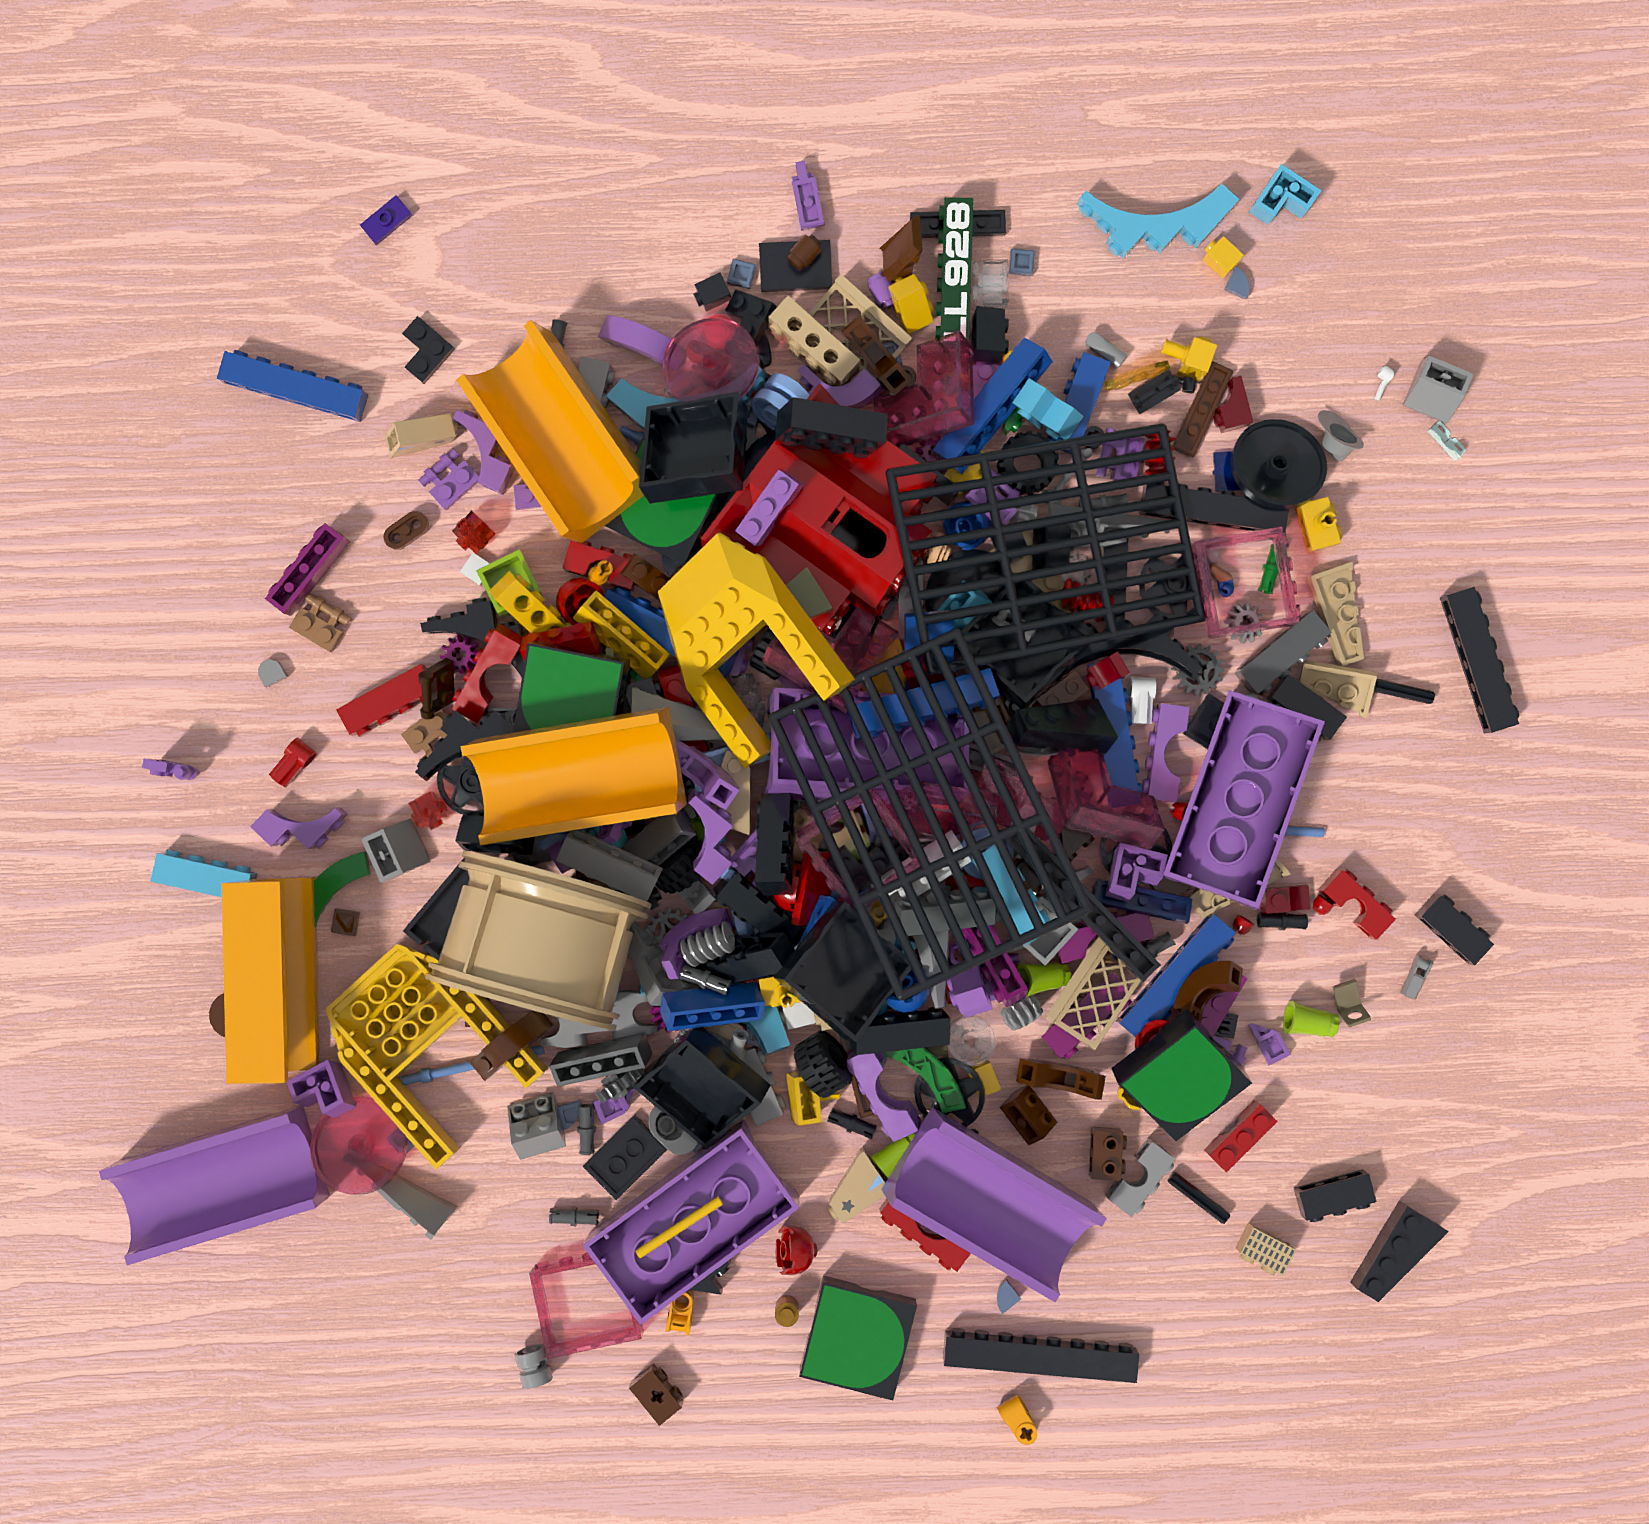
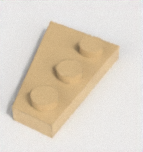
(1345, 685)
(740, 806)

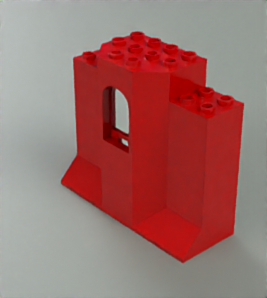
(803, 530)

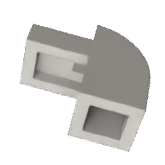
(697, 897)

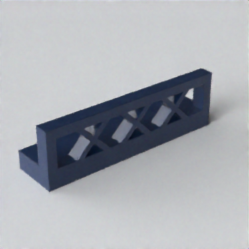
(1148, 903)

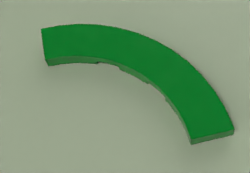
(337, 877)
(936, 1075)

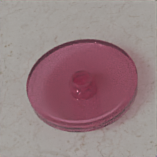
(710, 360)
(358, 1149)

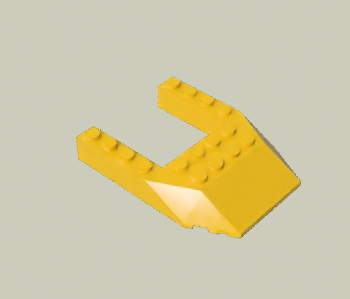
(714, 611)
(393, 1020)

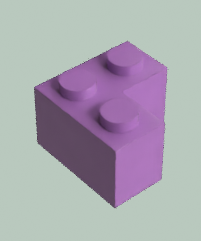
(1133, 865)
(969, 992)
(326, 1085)

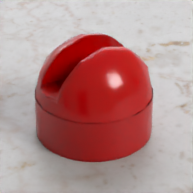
(1179, 811)
(1322, 905)
(1242, 924)

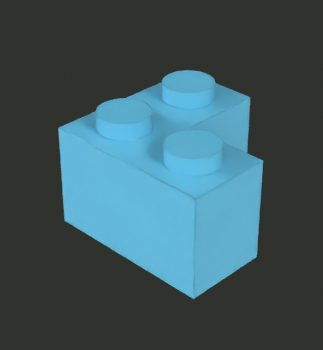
(1284, 190)
(1046, 410)

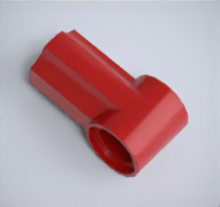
(297, 757)

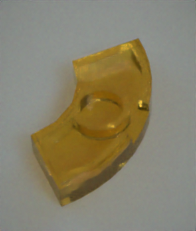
(1137, 375)

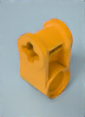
(681, 1314)
(1017, 1417)

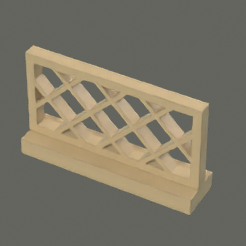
(868, 309)
(1075, 987)

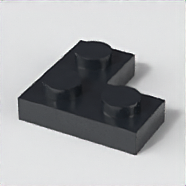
(752, 311)
(432, 349)
(857, 868)

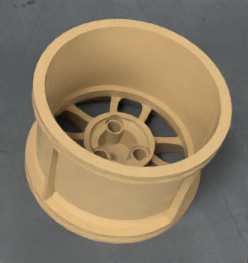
(538, 940)

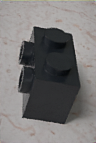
(989, 334)

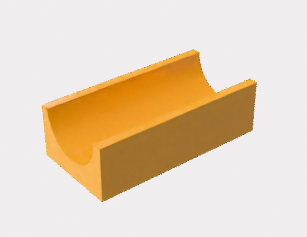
(557, 435)
(578, 775)
(269, 979)

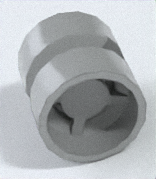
(534, 1369)

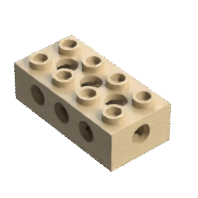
(790, 316)

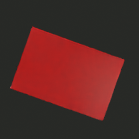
(810, 887)

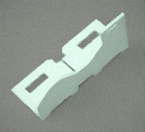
(1441, 438)

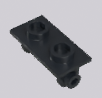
(1154, 391)

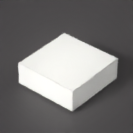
(470, 567)

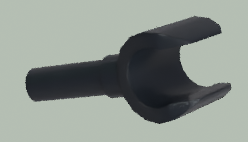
(1188, 384)

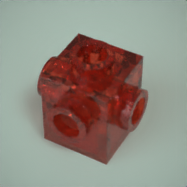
(472, 533)
(420, 811)

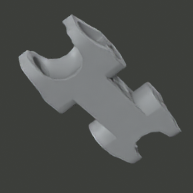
(574, 1033)

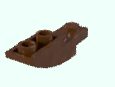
(645, 575)

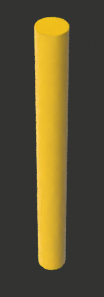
(679, 1227)

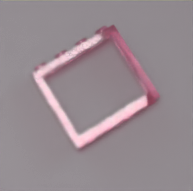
(1284, 566)
(942, 809)
(833, 815)
(580, 1343)

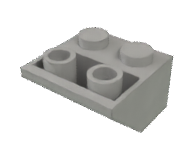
(1437, 389)
(395, 850)
(535, 1126)

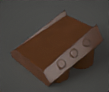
(902, 251)

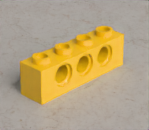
(510, 588)
(622, 635)

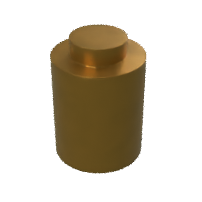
(786, 1311)

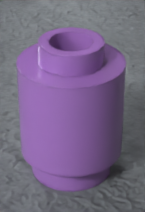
(880, 291)

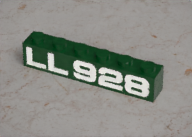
(955, 266)

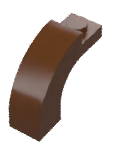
(876, 355)
(1205, 984)
(510, 1043)
(1061, 1077)

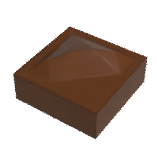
(345, 922)

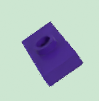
(386, 220)

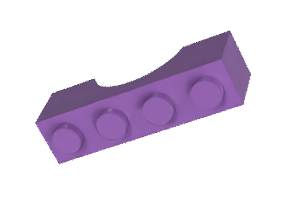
(1168, 721)
(896, 1116)

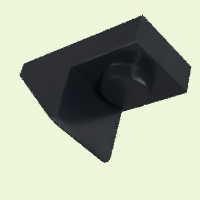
(710, 1283)

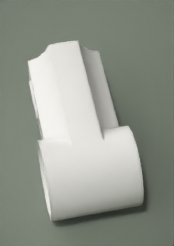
(1142, 692)

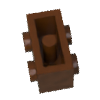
(1028, 1115)
(1107, 1153)

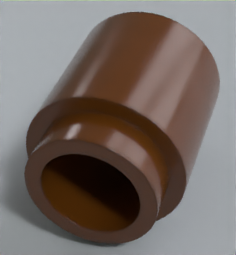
(804, 252)

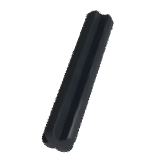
(1404, 691)
(1198, 1197)

